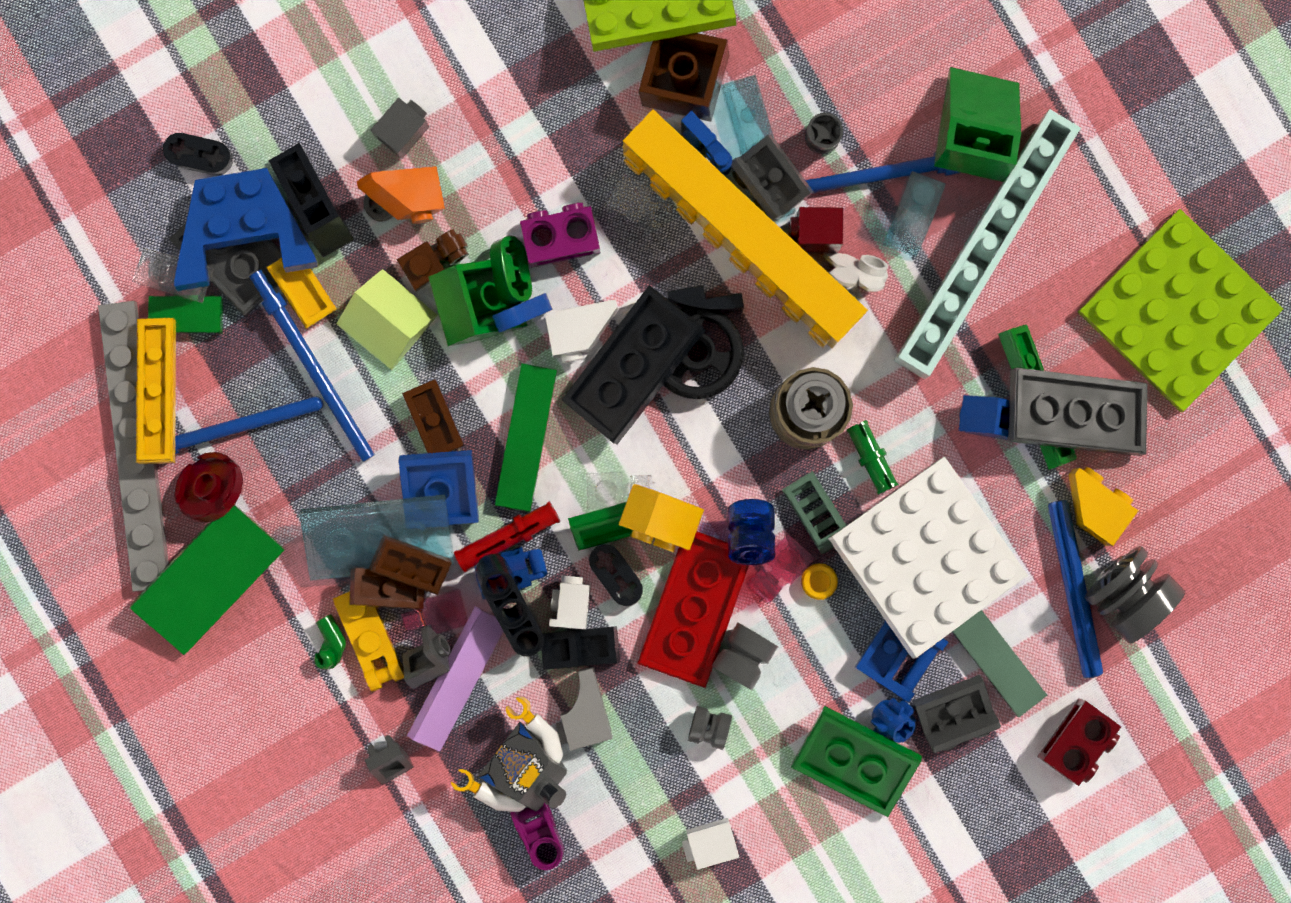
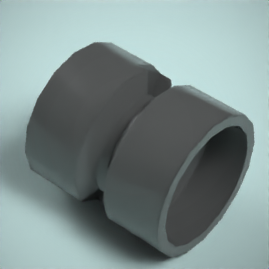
(744, 656)

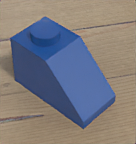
(985, 416)

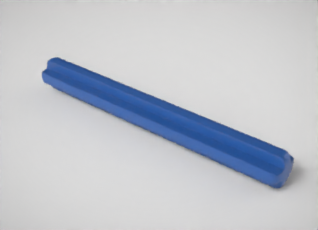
(1075, 589)

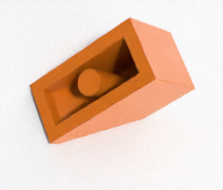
(405, 192)

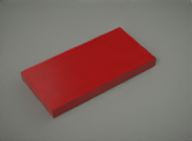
(694, 611)

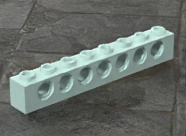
(987, 244)

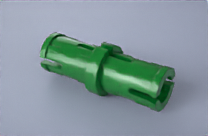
(872, 457)

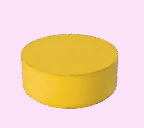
(819, 581)

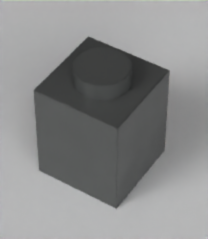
(401, 127)

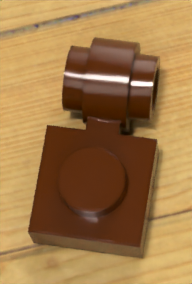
(425, 262)

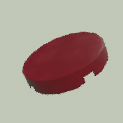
(208, 487)

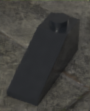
(311, 200)

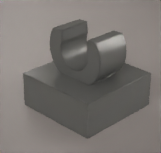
(388, 762)

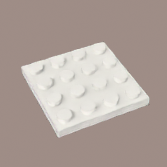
(928, 557)

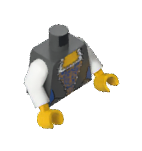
(523, 769)

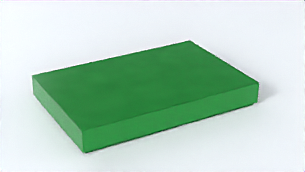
(856, 761)

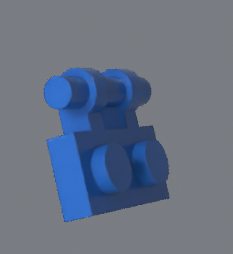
(706, 142)

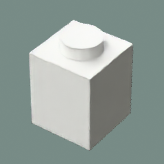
(710, 844)

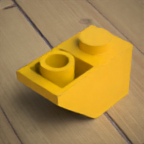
(1099, 509)

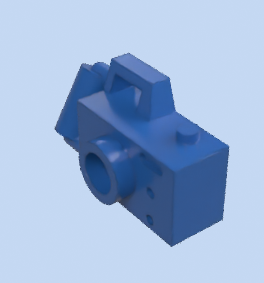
(517, 561)

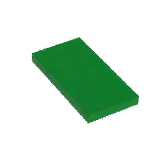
(206, 578)

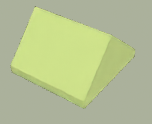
(385, 318)

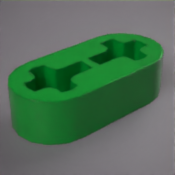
(511, 270)

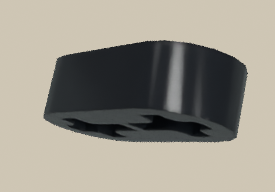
(196, 162)
(608, 580)

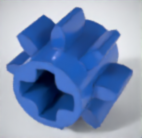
(894, 720)

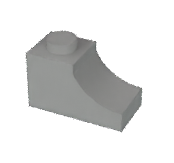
(587, 719)

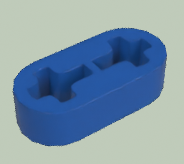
(522, 312)

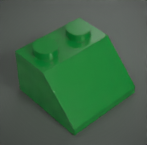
(467, 302)

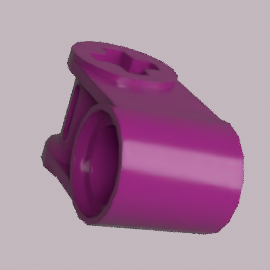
(538, 832)

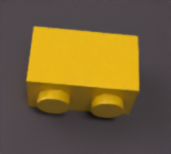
(660, 517)

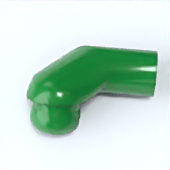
(332, 646)

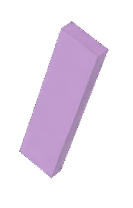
(454, 687)

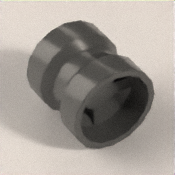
(826, 127)
(717, 731)

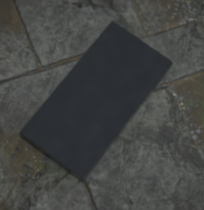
(633, 365)

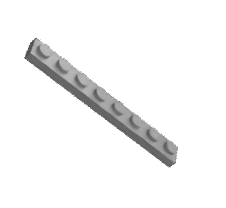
(137, 481)

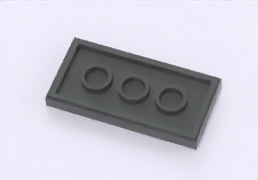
(1077, 412)

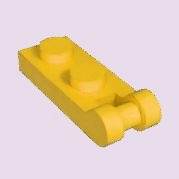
(369, 641)

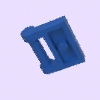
(885, 657)

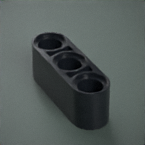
(506, 591)

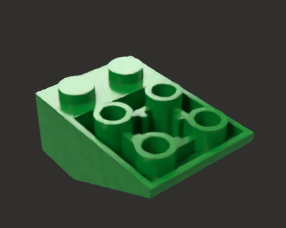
(979, 125)

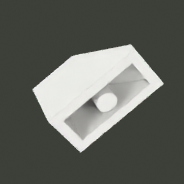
(578, 329)

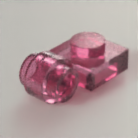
(788, 564)

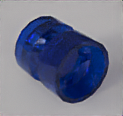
(751, 532)

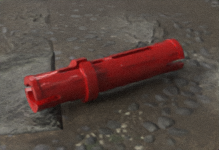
(507, 536)

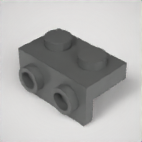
(770, 178)
(956, 714)

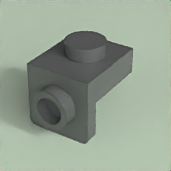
(426, 660)

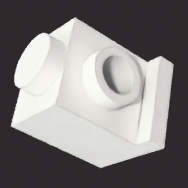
(570, 603)

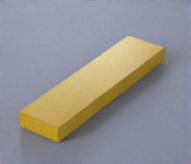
(156, 391)

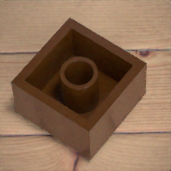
(685, 74)

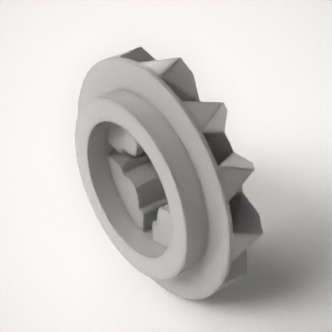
(832, 406)

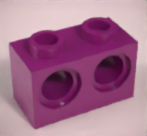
(562, 245)

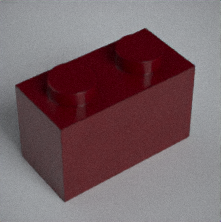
(817, 229)

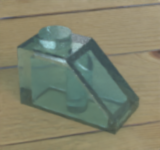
(914, 213)

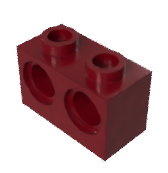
(1072, 736)

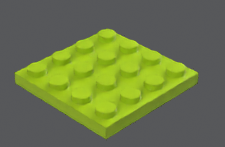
(640, 21)
(1180, 310)

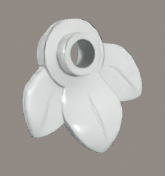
(867, 272)

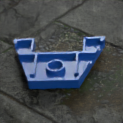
(237, 212)

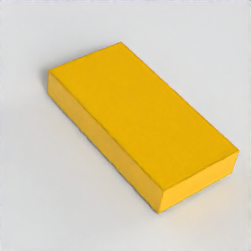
(303, 293)

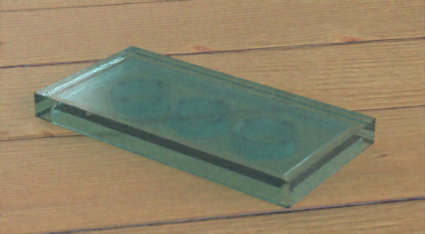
(350, 533)

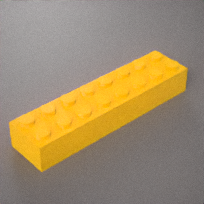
(742, 229)

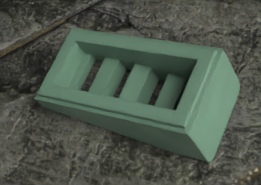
(802, 485)

